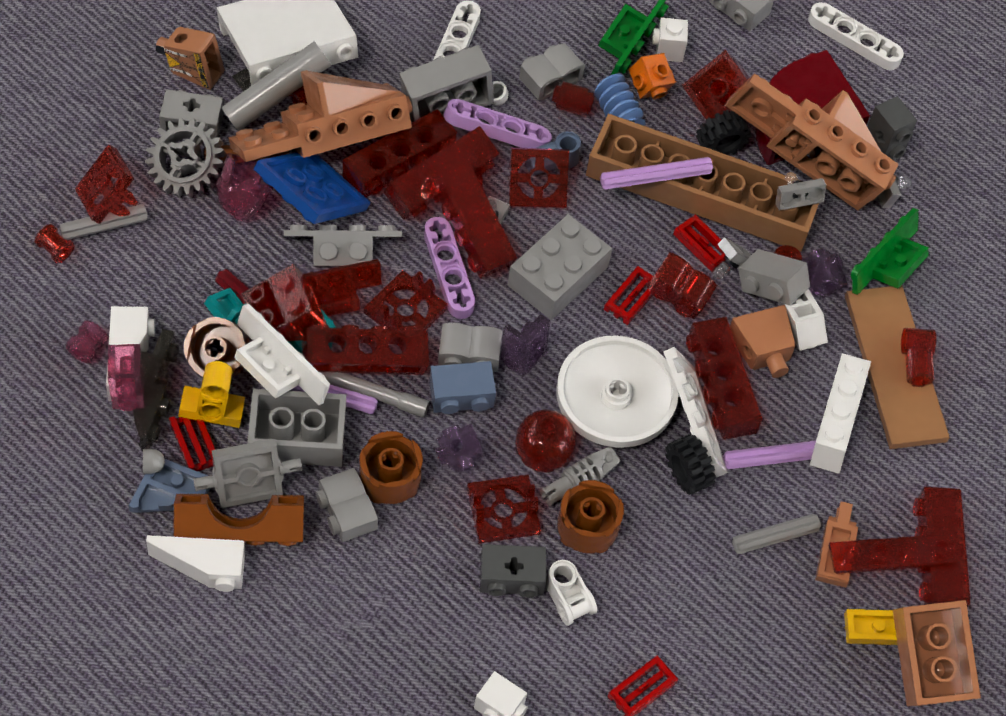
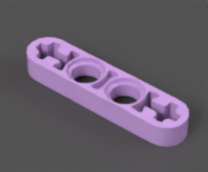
(467, 116)
(449, 267)

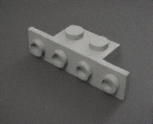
(342, 247)

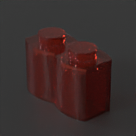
(681, 285)

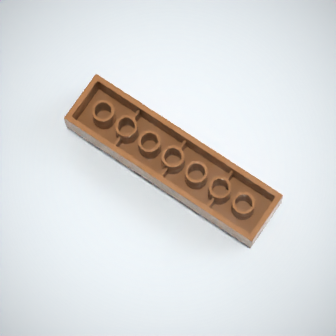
(732, 195)

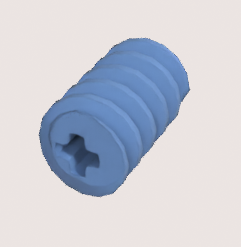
(617, 99)

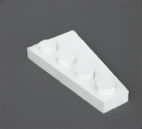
(695, 406)

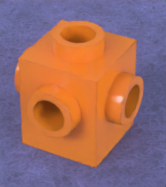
(652, 76)

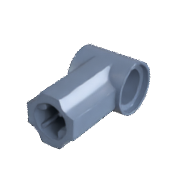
(565, 140)

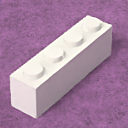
(840, 413)

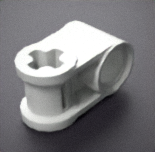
(571, 598)

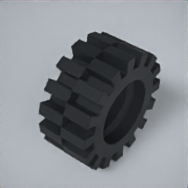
(724, 133)
(690, 464)

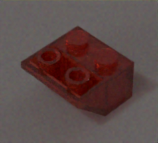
(286, 303)

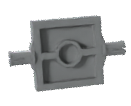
(247, 473)

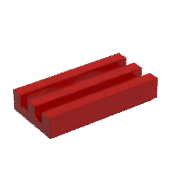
(698, 244)
(619, 311)
(175, 423)
(623, 703)

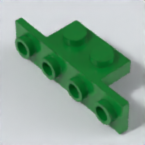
(627, 31)
(893, 257)

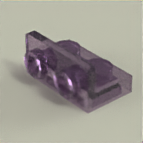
(525, 348)

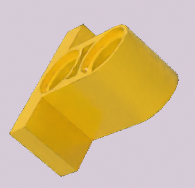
(212, 401)

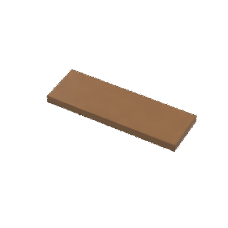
(907, 413)

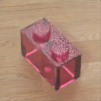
(126, 376)

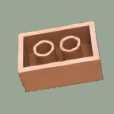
(936, 653)

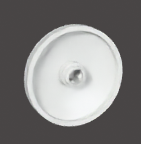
(617, 391)

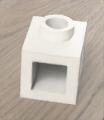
(671, 38)
(500, 698)

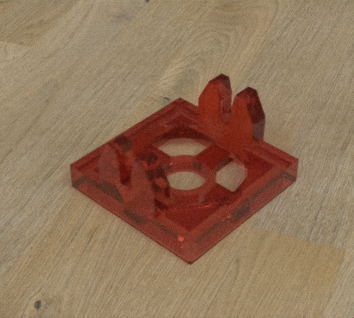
(518, 157)
(106, 166)
(380, 313)
(489, 533)

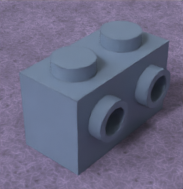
(462, 387)

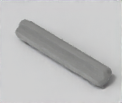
(86, 226)
(776, 533)

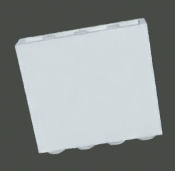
(276, 30)

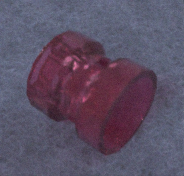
(87, 341)

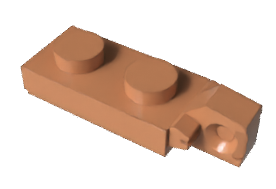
(836, 530)

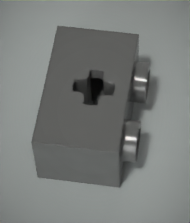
(892, 127)
(500, 560)

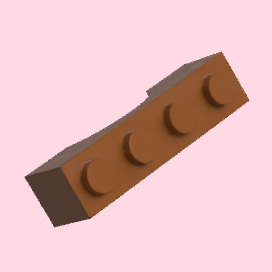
(278, 522)

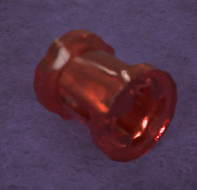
(54, 243)

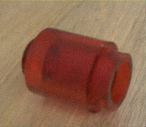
(573, 98)

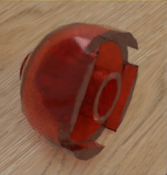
(545, 440)

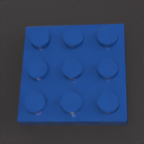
(311, 187)

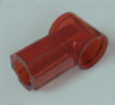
(919, 350)

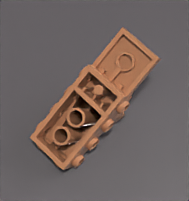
(336, 115)
(833, 137)

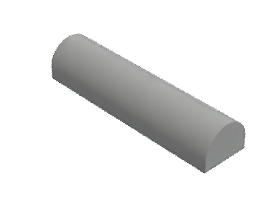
(274, 86)

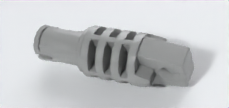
(591, 467)

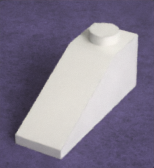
(806, 322)
(130, 326)
(208, 561)

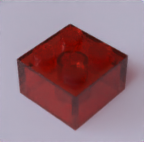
(715, 84)

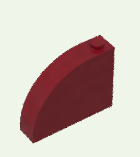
(811, 78)

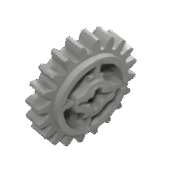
(181, 167)

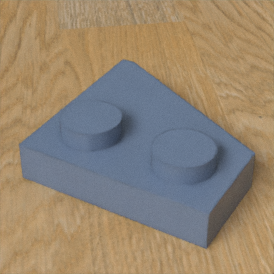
(159, 490)

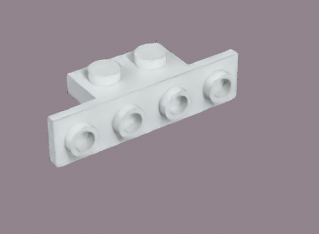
(276, 361)

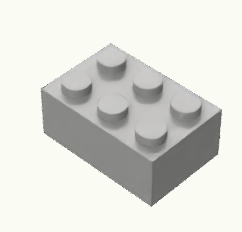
(456, 76)
(559, 266)
(300, 426)

